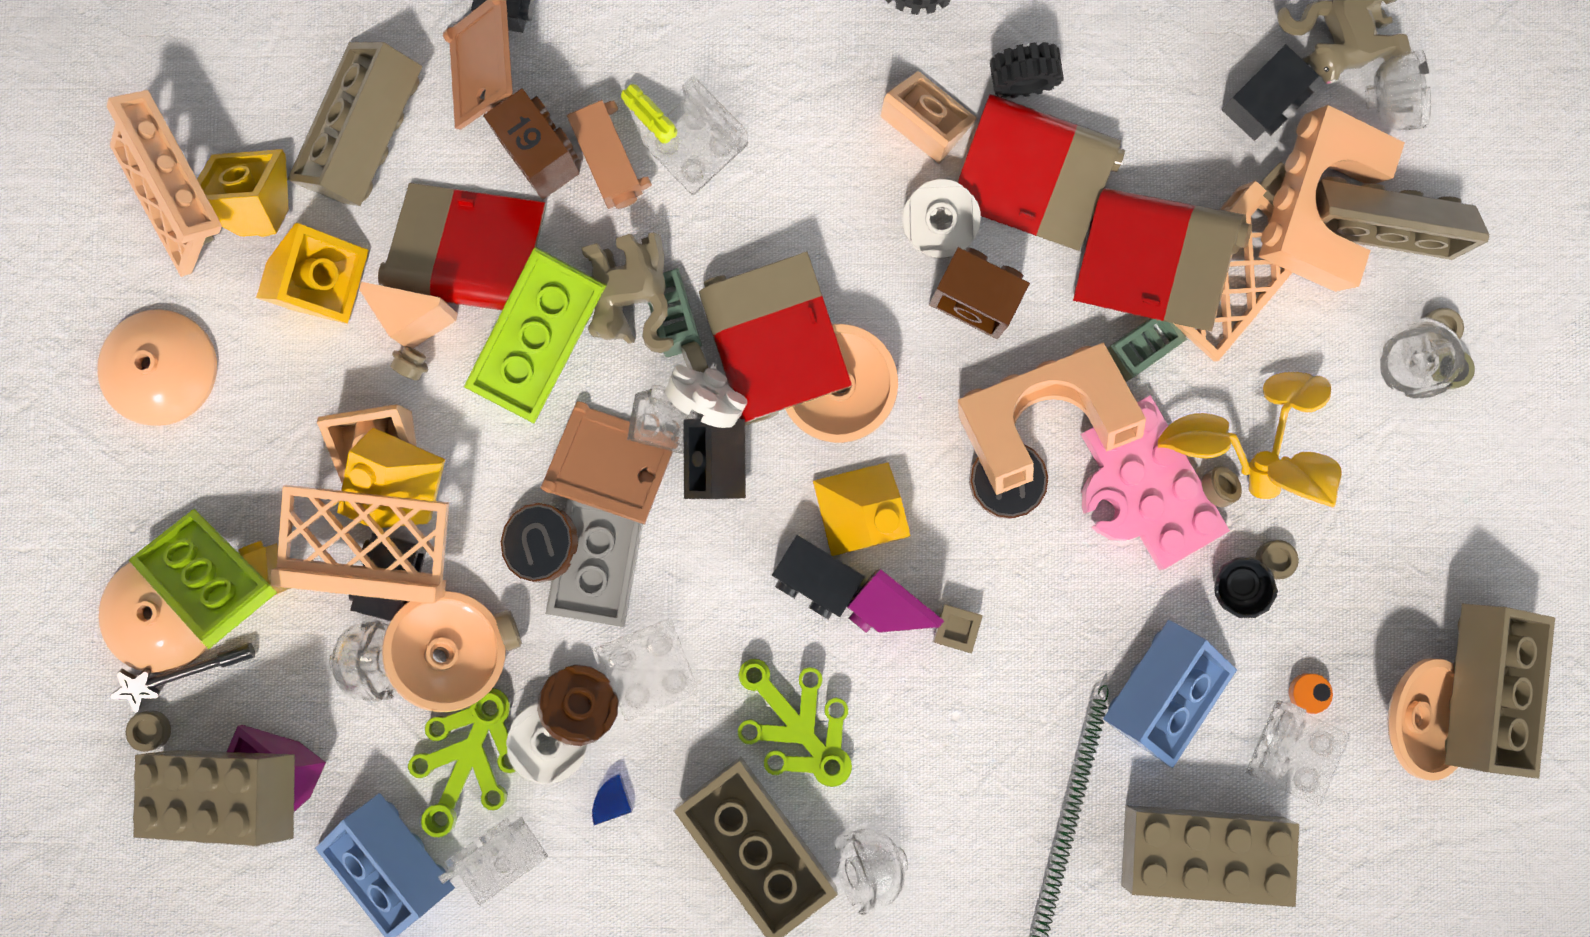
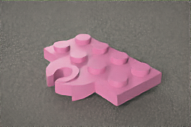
(1151, 494)

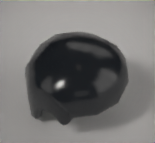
(1245, 587)

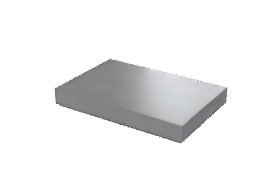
(601, 570)

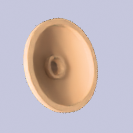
(178, 373)
(865, 404)
(466, 636)
(157, 643)
(1421, 718)

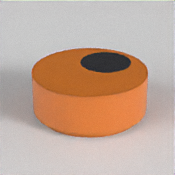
(1311, 692)

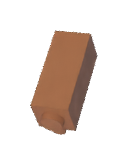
(606, 155)

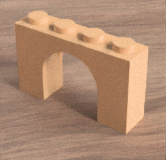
(1296, 234)
(1084, 379)

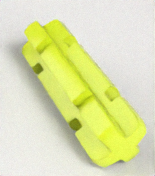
(649, 113)

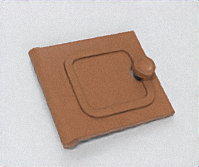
(479, 61)
(602, 466)

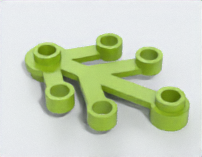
(799, 728)
(469, 755)

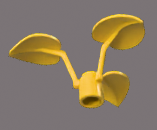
(1305, 474)

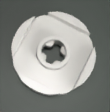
(956, 202)
(706, 395)
(529, 762)

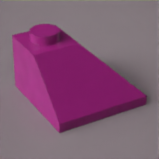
(889, 607)
(307, 764)

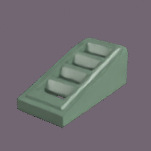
(682, 331)
(1128, 361)

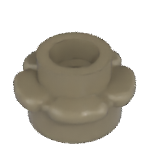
(409, 363)

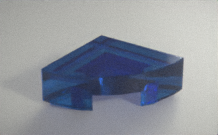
(611, 801)

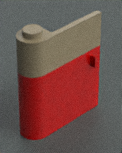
(1038, 171)
(461, 245)
(1159, 258)
(774, 336)

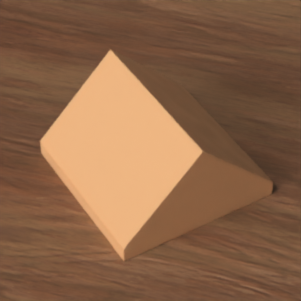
(926, 116)
(408, 315)
(346, 429)

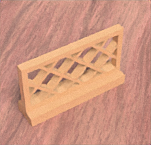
(161, 178)
(1243, 201)
(356, 579)

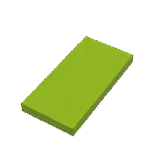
(535, 335)
(202, 578)

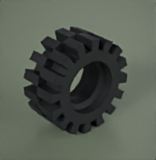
(1026, 70)

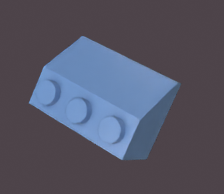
(1170, 693)
(384, 866)

